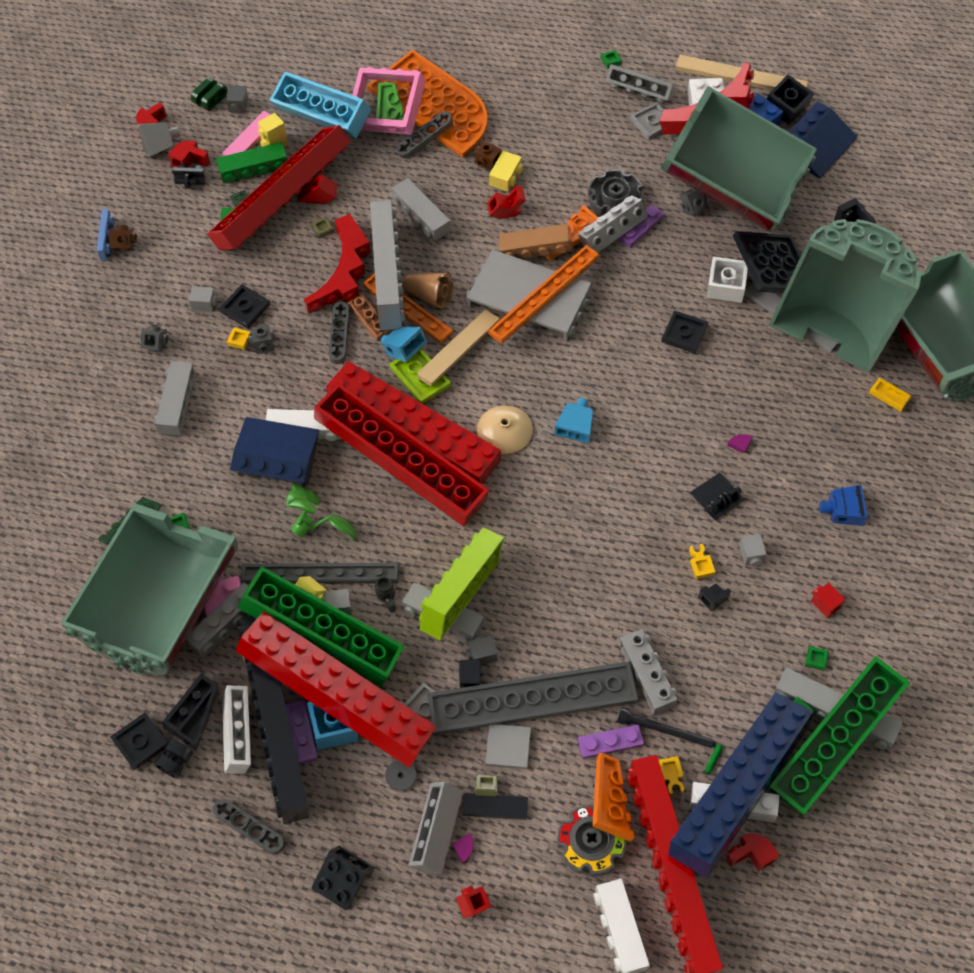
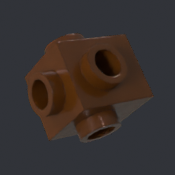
(487, 155)
(122, 237)

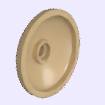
(509, 437)

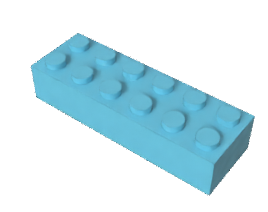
(320, 104)

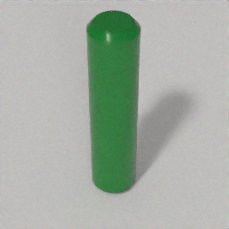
(713, 759)

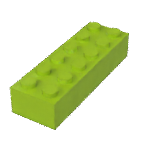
(460, 583)

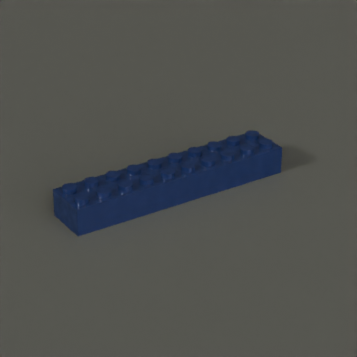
(740, 785)

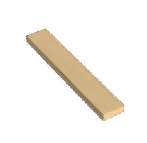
(457, 348)

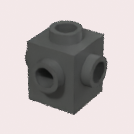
(693, 202)
(154, 338)
(262, 339)

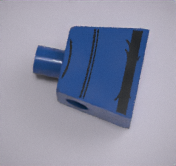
(846, 506)

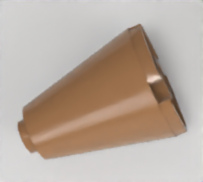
(430, 287)

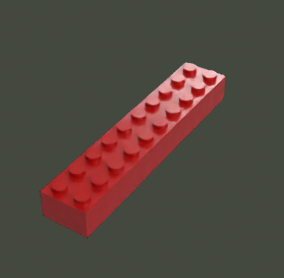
(279, 188)
(442, 435)
(401, 454)
(335, 689)
(675, 879)

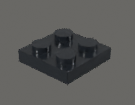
(244, 306)
(684, 332)
(139, 741)

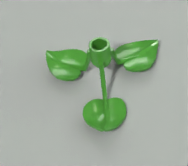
(302, 498)

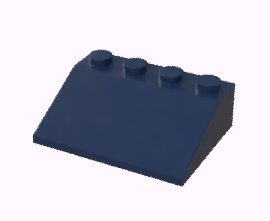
(827, 133)
(275, 451)

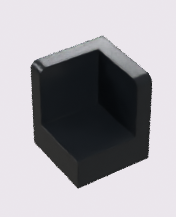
(713, 596)
(469, 673)

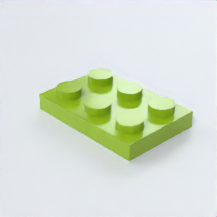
(407, 375)

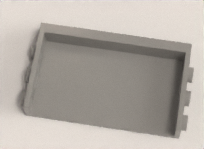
(509, 280)

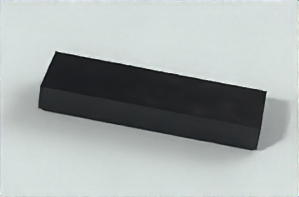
(495, 806)

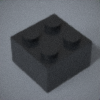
(790, 98)

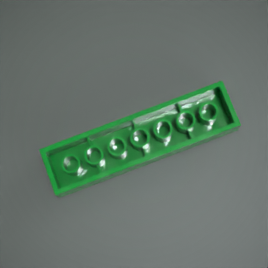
(323, 625)
(838, 736)

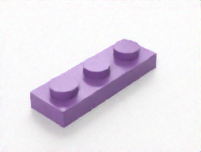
(643, 227)
(301, 732)
(610, 741)

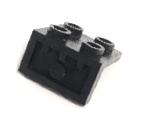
(853, 211)
(341, 876)

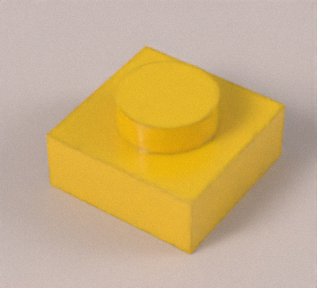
(238, 338)

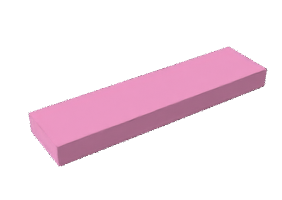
(247, 138)

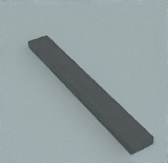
(326, 572)

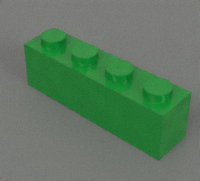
(251, 162)

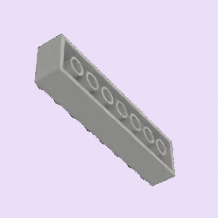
(386, 265)

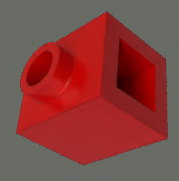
(473, 901)

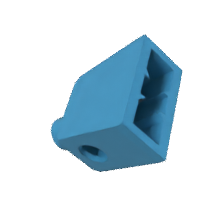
(404, 342)
(575, 421)

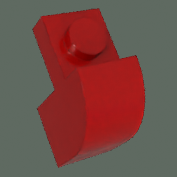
(152, 115)
(188, 152)
(505, 206)
(755, 847)

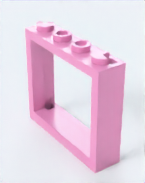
(386, 125)

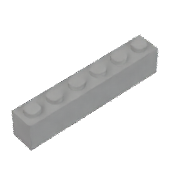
(822, 701)

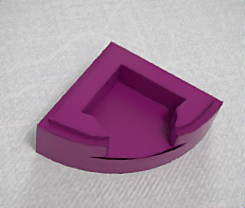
(740, 442)
(464, 847)

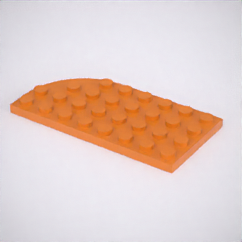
(440, 95)

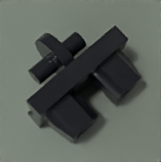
(189, 176)

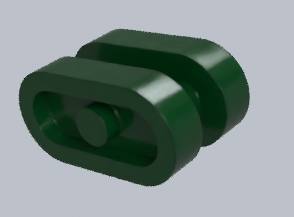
(209, 94)

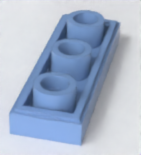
(106, 224)

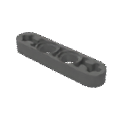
(426, 137)
(339, 333)
(249, 825)

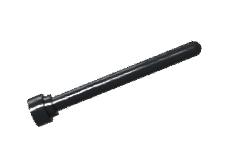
(626, 716)

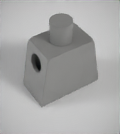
(157, 137)

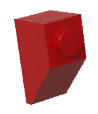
(319, 191)

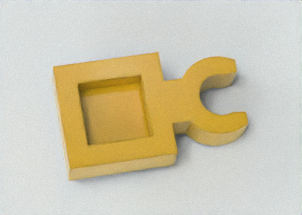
(701, 565)
(672, 773)

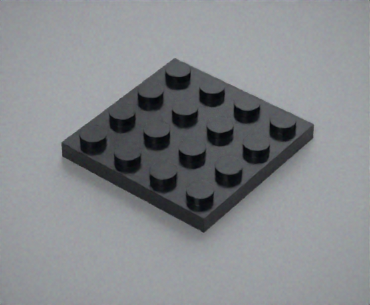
(768, 259)

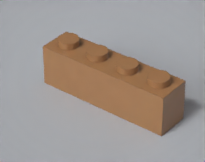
(536, 242)

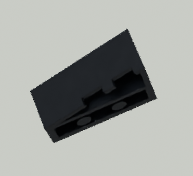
(192, 712)

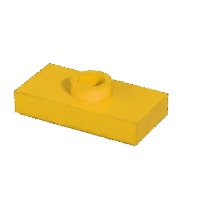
(890, 394)

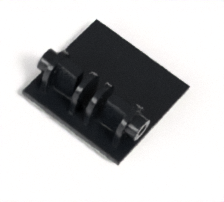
(717, 496)

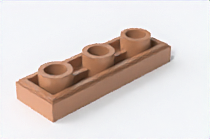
(368, 316)

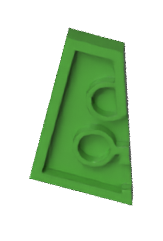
(389, 102)

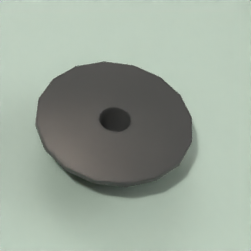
(394, 772)

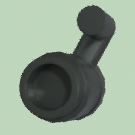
(385, 592)

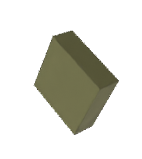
(322, 227)
(486, 785)

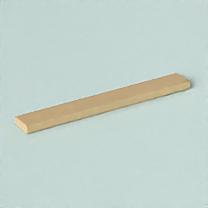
(727, 72)

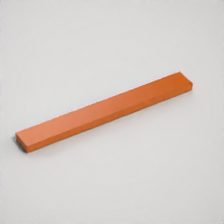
(543, 294)

